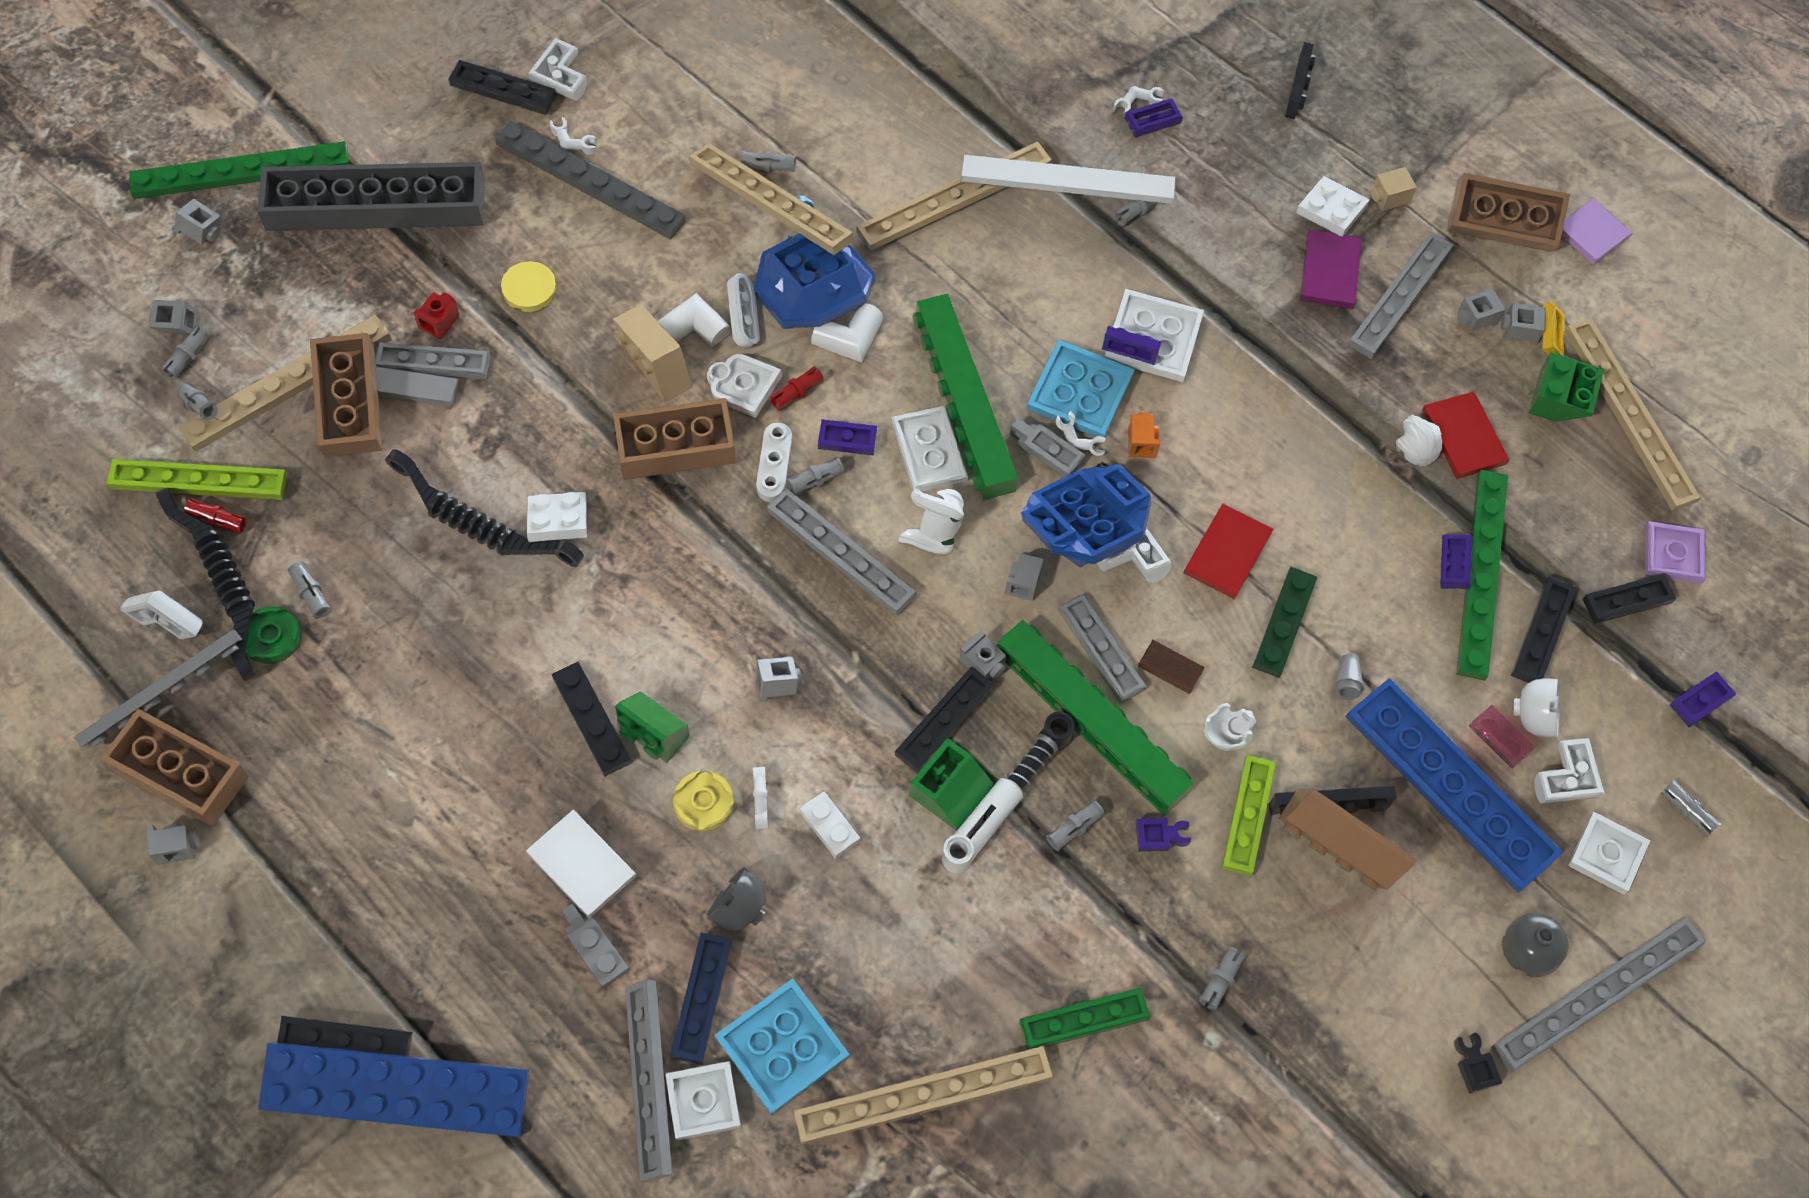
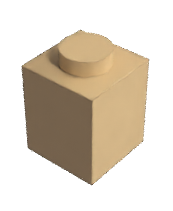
(1393, 189)

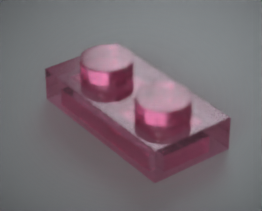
(1502, 736)

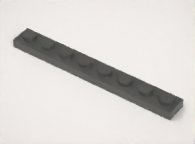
(590, 180)

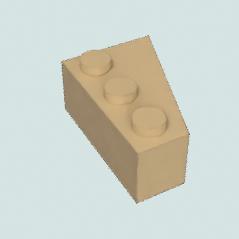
(653, 351)

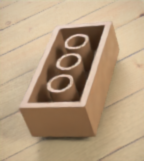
(1508, 212)
(345, 395)
(674, 438)
(174, 767)

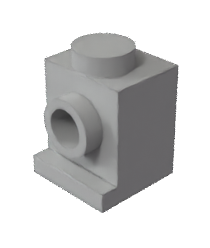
(197, 222)
(1481, 310)
(173, 317)
(1524, 322)
(1024, 576)
(971, 656)
(777, 677)
(171, 843)

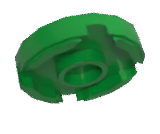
(273, 635)

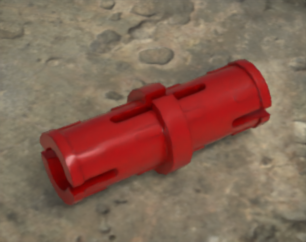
(796, 388)
(215, 516)

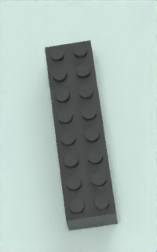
(372, 196)

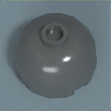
(740, 902)
(1535, 944)

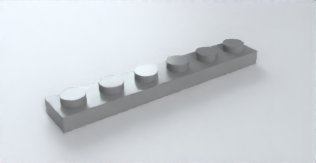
(1400, 295)
(841, 552)
(149, 696)
(648, 1081)

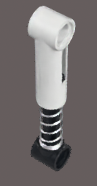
(1005, 795)

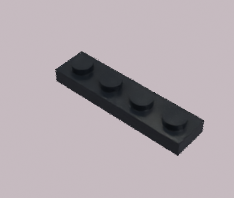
(502, 87)
(1543, 630)
(591, 719)
(944, 719)
(1351, 799)
(344, 1036)

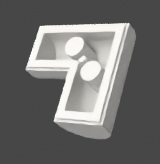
(553, 70)
(696, 316)
(851, 340)
(1146, 556)
(161, 609)
(1576, 780)

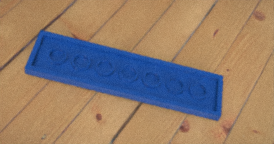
(1454, 785)
(394, 1089)

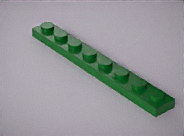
(230, 170)
(1481, 597)

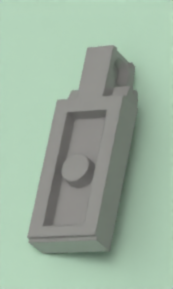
(1047, 447)
(594, 947)

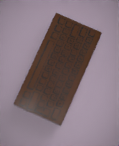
(1171, 666)

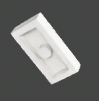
(829, 825)

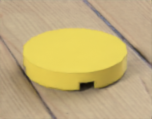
(528, 286)
(703, 801)

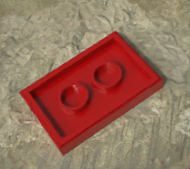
(1466, 435)
(1228, 551)

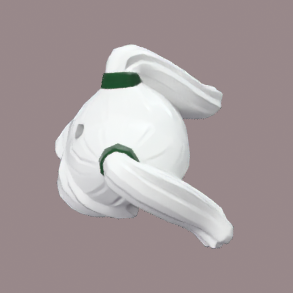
(939, 521)

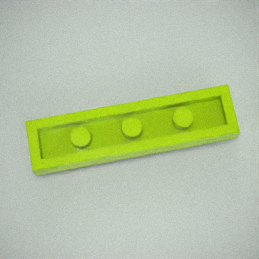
(1248, 815)

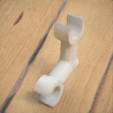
(1135, 92)
(573, 144)
(1078, 443)
(760, 799)

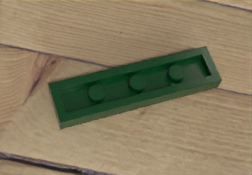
(1284, 622)

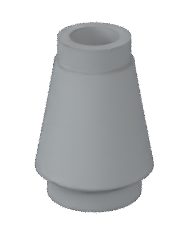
(1349, 678)

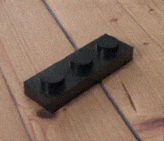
(1301, 81)
(1629, 598)

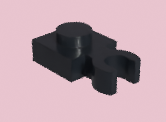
(1477, 1068)

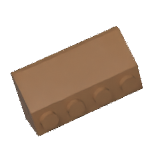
(1346, 839)

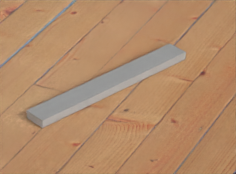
(1598, 995)

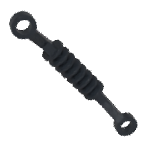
(468, 521)
(223, 575)

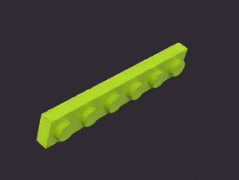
(197, 479)

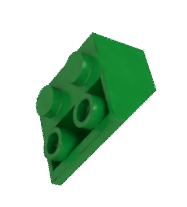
(1566, 389)
(651, 726)
(950, 784)

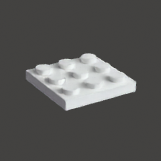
(1164, 321)

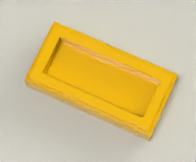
(1554, 329)

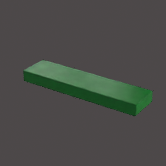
(1084, 1019)

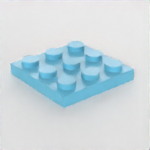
(1080, 384)
(782, 1046)

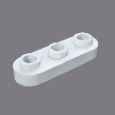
(743, 311)
(774, 471)

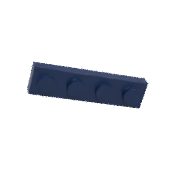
(701, 998)

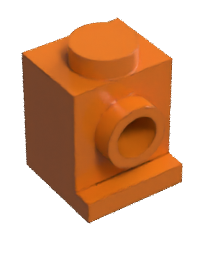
(1143, 436)

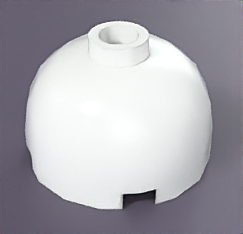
(1539, 707)

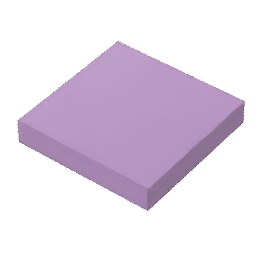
(1594, 231)
(1675, 552)

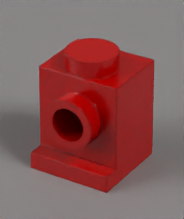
(437, 314)

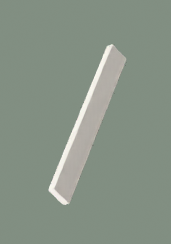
(1068, 179)

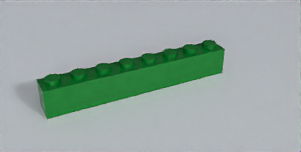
(965, 396)
(1095, 718)

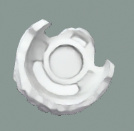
(1420, 441)
(1229, 729)

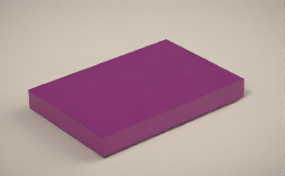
(1330, 269)

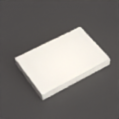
(929, 449)
(581, 863)

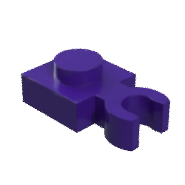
(1156, 835)

